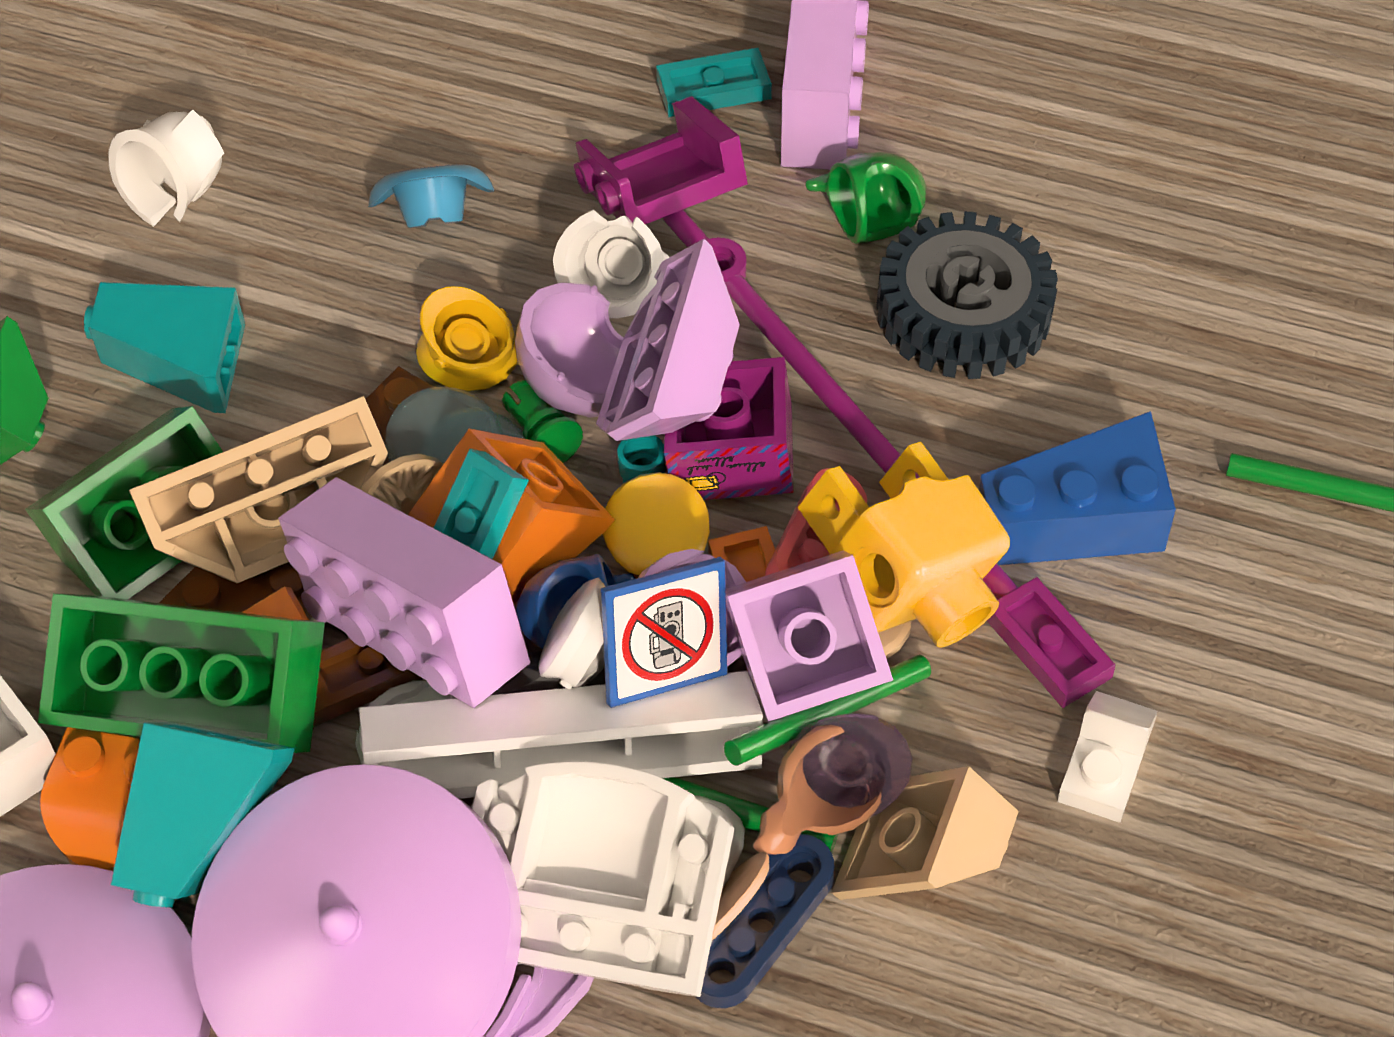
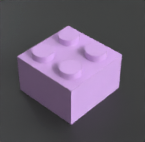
(807, 635)

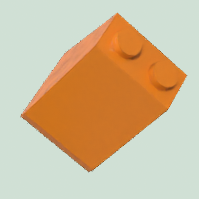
(552, 519)

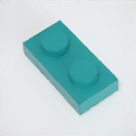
(716, 80)
(481, 502)

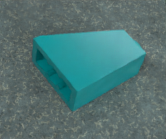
(170, 337)
(185, 803)

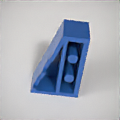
(1085, 497)

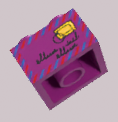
(743, 444)

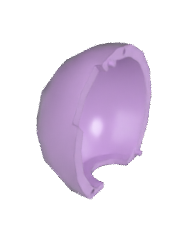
(568, 346)

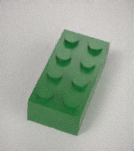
(203, 668)

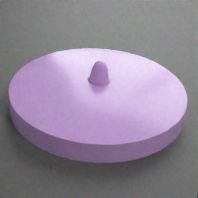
(357, 913)
(92, 959)

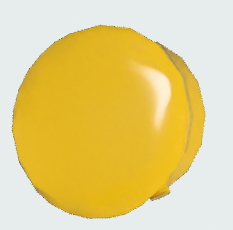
(465, 340)
(655, 518)

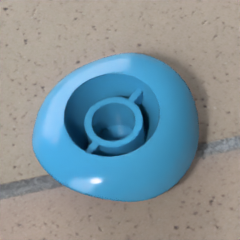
(430, 192)

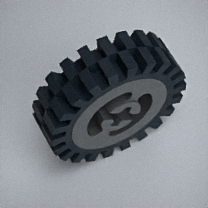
(992, 320)

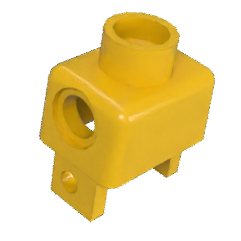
(918, 550)

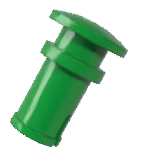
(542, 422)

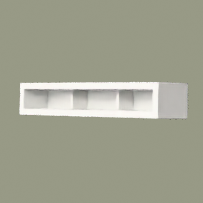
(502, 735)

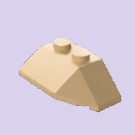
(229, 505)

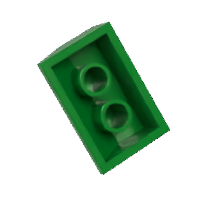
(94, 517)

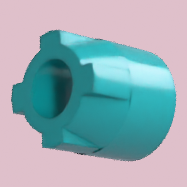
(640, 457)

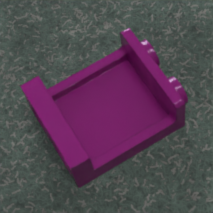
(667, 173)

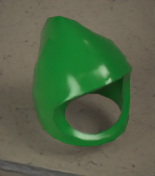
(873, 194)

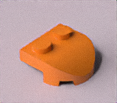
(88, 795)

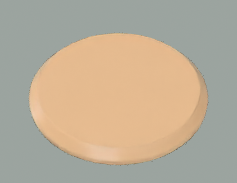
(740, 889)

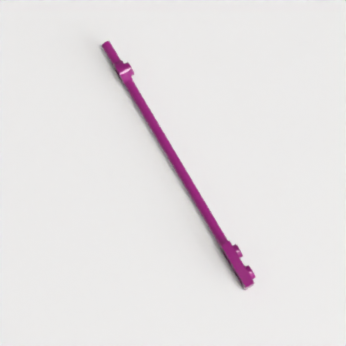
(1028, 615)

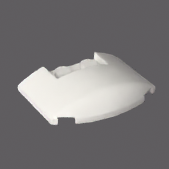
(611, 872)

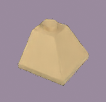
(929, 837)

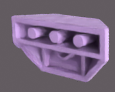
(673, 350)

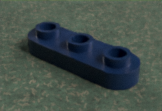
(780, 902)

